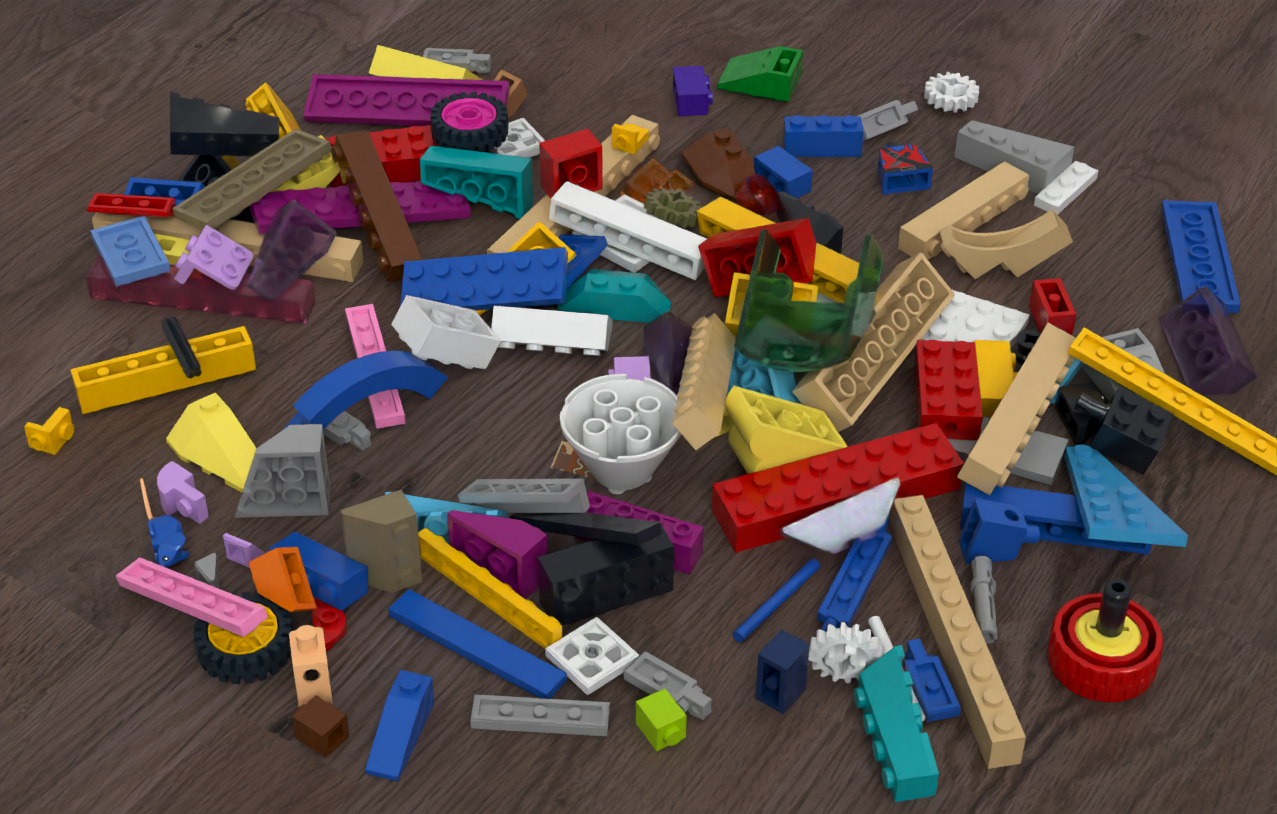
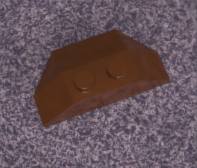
(719, 162)

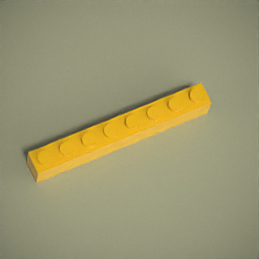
(831, 270)

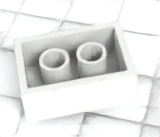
(445, 333)

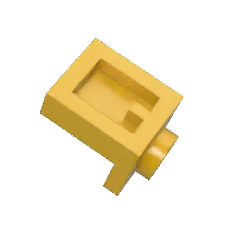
(629, 137)

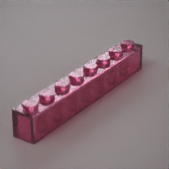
(204, 295)

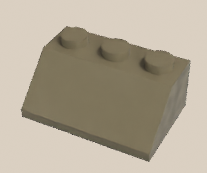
(385, 539)

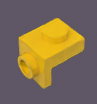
(52, 434)

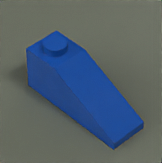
(400, 724)

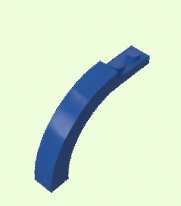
(364, 378)

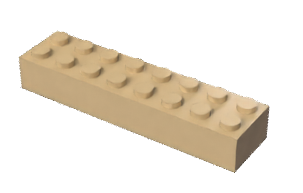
(904, 312)

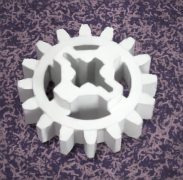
(951, 92)
(843, 651)

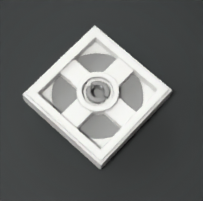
(521, 140)
(591, 655)

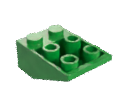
(764, 73)

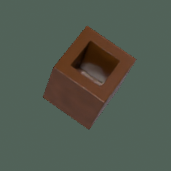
(320, 726)

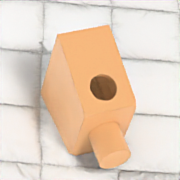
(309, 653)

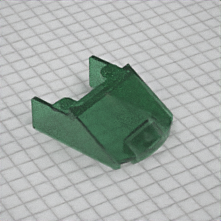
(804, 333)

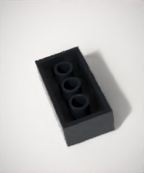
(604, 577)

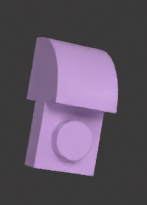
(179, 493)

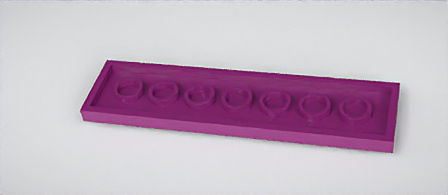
(387, 99)
(335, 209)

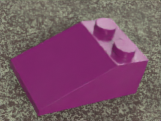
(501, 546)

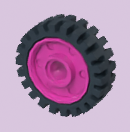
(469, 122)

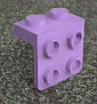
(215, 257)

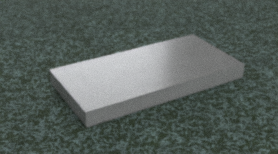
(1037, 460)

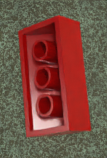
(736, 251)

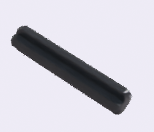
(181, 347)

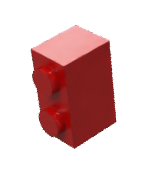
(1051, 305)

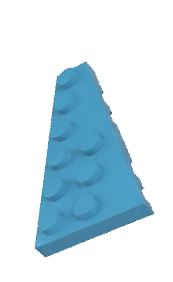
(1113, 505)

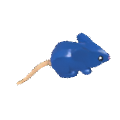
(165, 535)

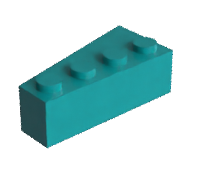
(481, 177)

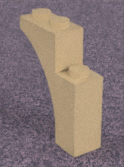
(1013, 249)

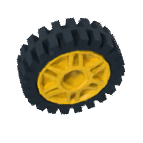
(247, 656)

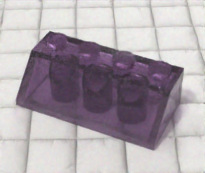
(1207, 345)

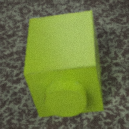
(661, 719)

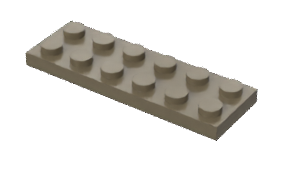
(252, 180)

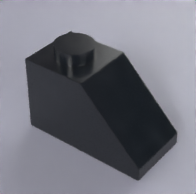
(1076, 423)

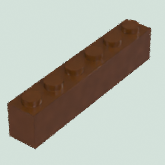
(375, 202)

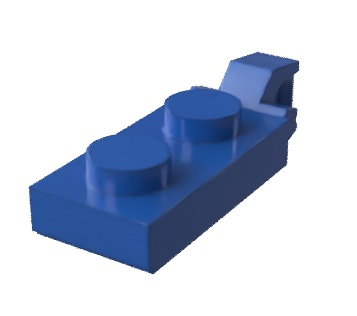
(930, 683)

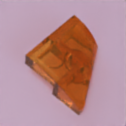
(654, 176)

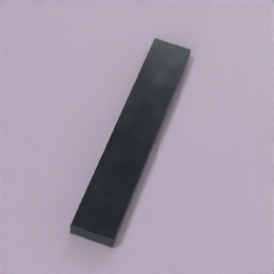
(594, 526)

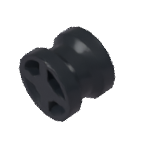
(1025, 342)

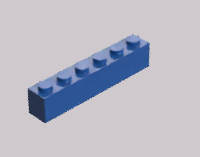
(1053, 513)

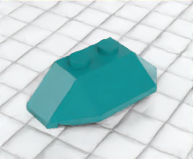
(616, 294)

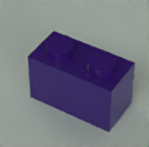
(691, 90)

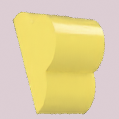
(776, 430)

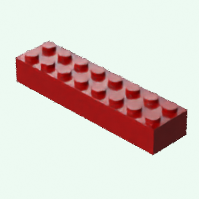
(767, 500)

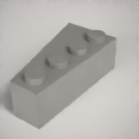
(991, 145)

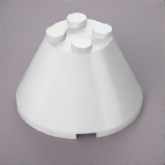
(620, 428)

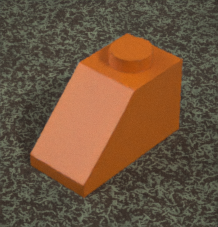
(283, 579)

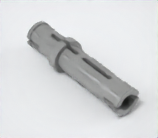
(983, 589)

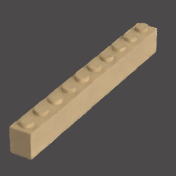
(616, 166)
(339, 263)
(957, 634)

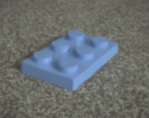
(130, 251)

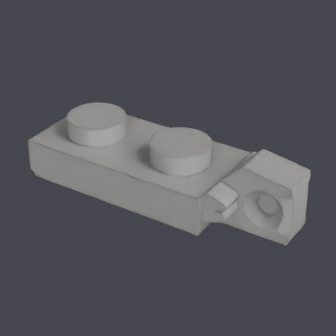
(460, 57)
(885, 118)
(348, 429)
(654, 675)

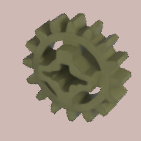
(672, 207)

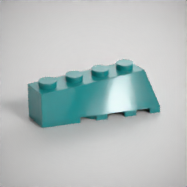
(896, 728)

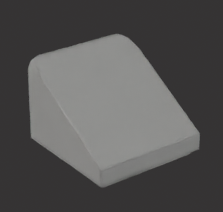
(208, 570)

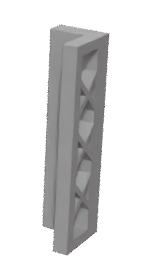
(528, 495)

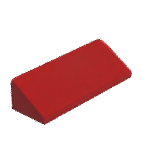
(132, 205)

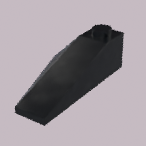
(824, 227)

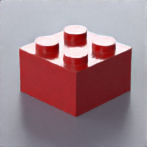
(571, 159)

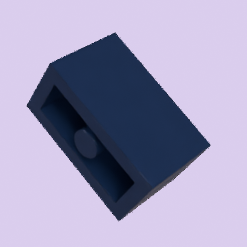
(782, 671)

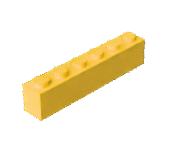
(159, 371)

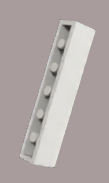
(628, 229)

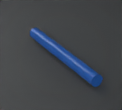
(776, 600)

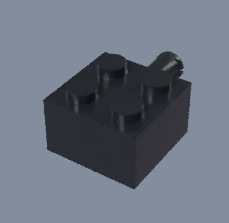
(1127, 427)

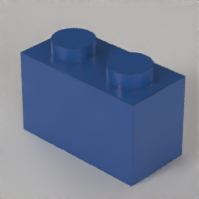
(784, 171)

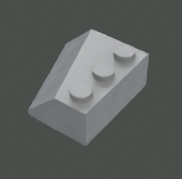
(288, 476)

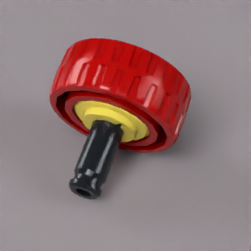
(1105, 645)

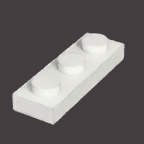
(1066, 187)

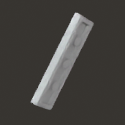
(540, 715)

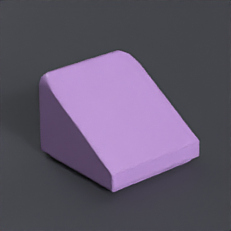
(240, 550)

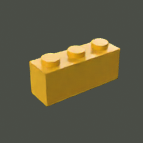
(995, 372)

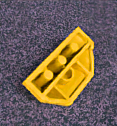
(267, 102)

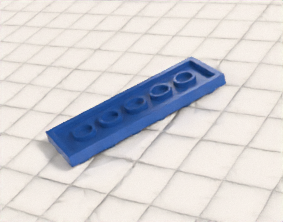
(1199, 250)
(490, 279)

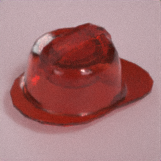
(757, 195)

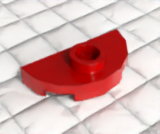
(331, 620)

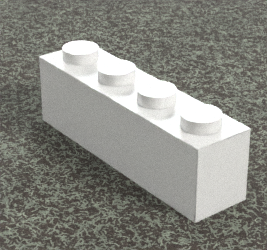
(552, 329)

